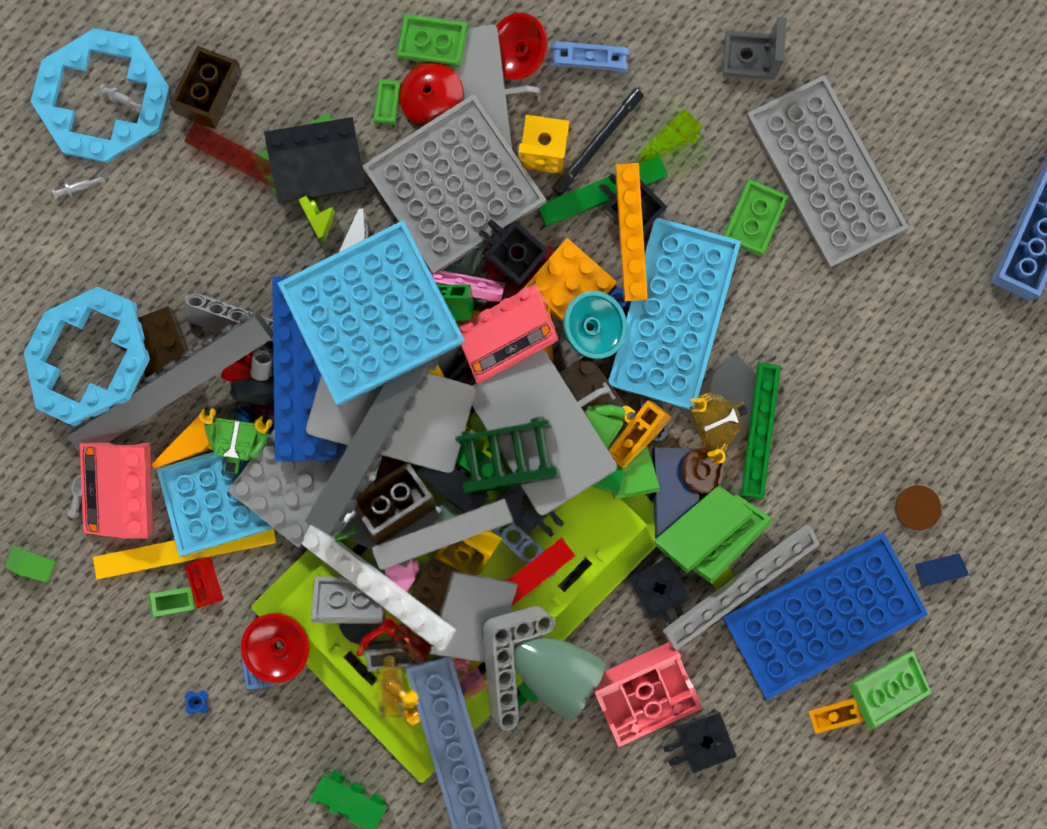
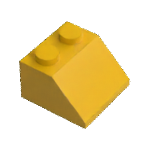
(471, 553)

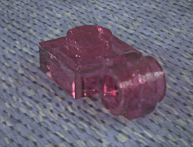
(471, 681)

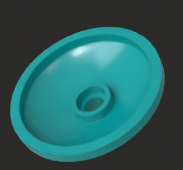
(606, 323)

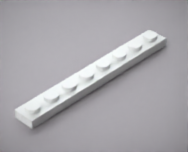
(379, 588)

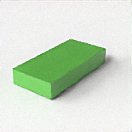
(387, 102)

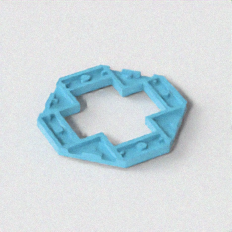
(77, 56)
(95, 399)

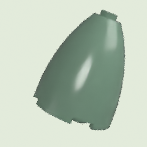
(558, 673)

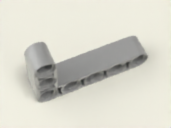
(216, 315)
(501, 667)

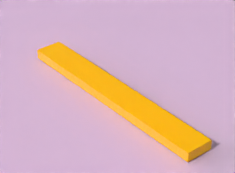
(167, 554)

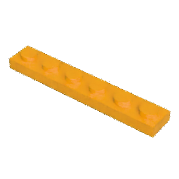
(631, 231)

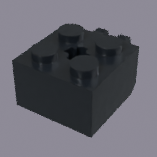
(651, 204)
(500, 254)
(526, 516)
(656, 603)
(690, 736)

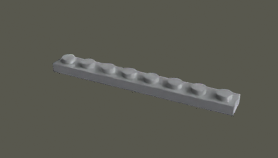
(741, 587)

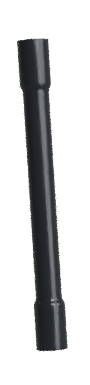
(627, 106)

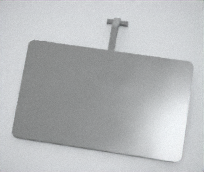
(483, 76)
(537, 390)
(427, 431)

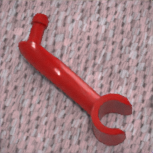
(387, 626)

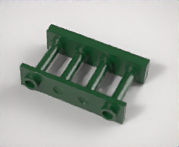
(522, 474)

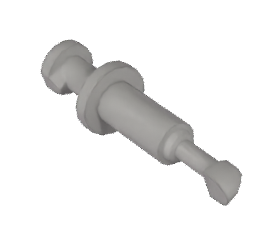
(115, 95)
(69, 189)

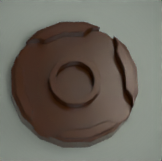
(700, 473)
(918, 507)

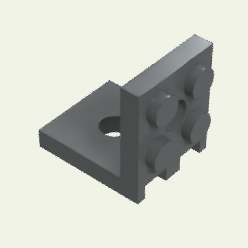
(766, 52)

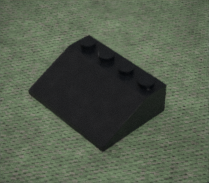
(315, 160)

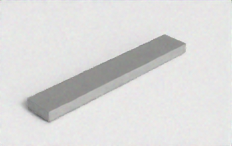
(442, 534)

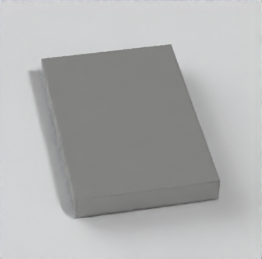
(343, 602)

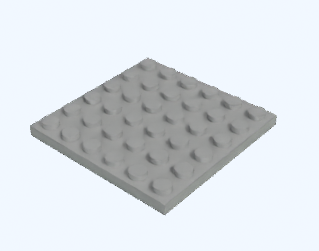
(453, 182)

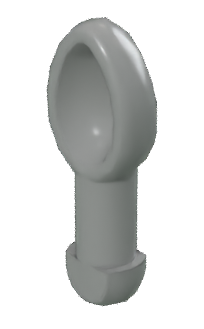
(76, 491)

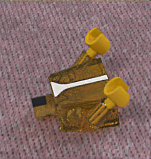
(717, 422)
(392, 695)

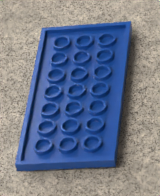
(295, 389)
(824, 616)

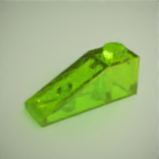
(674, 137)

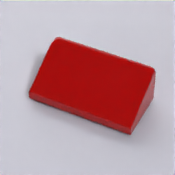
(203, 582)

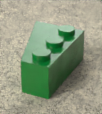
(349, 800)

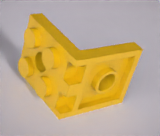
(539, 156)

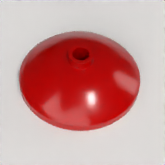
(515, 34)
(444, 94)
(261, 650)

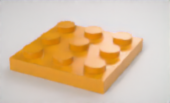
(569, 275)

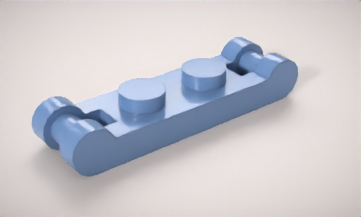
(589, 56)

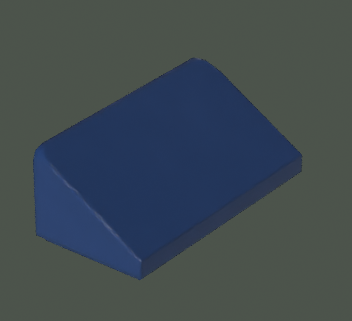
(941, 570)

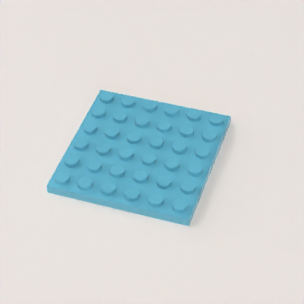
(371, 313)

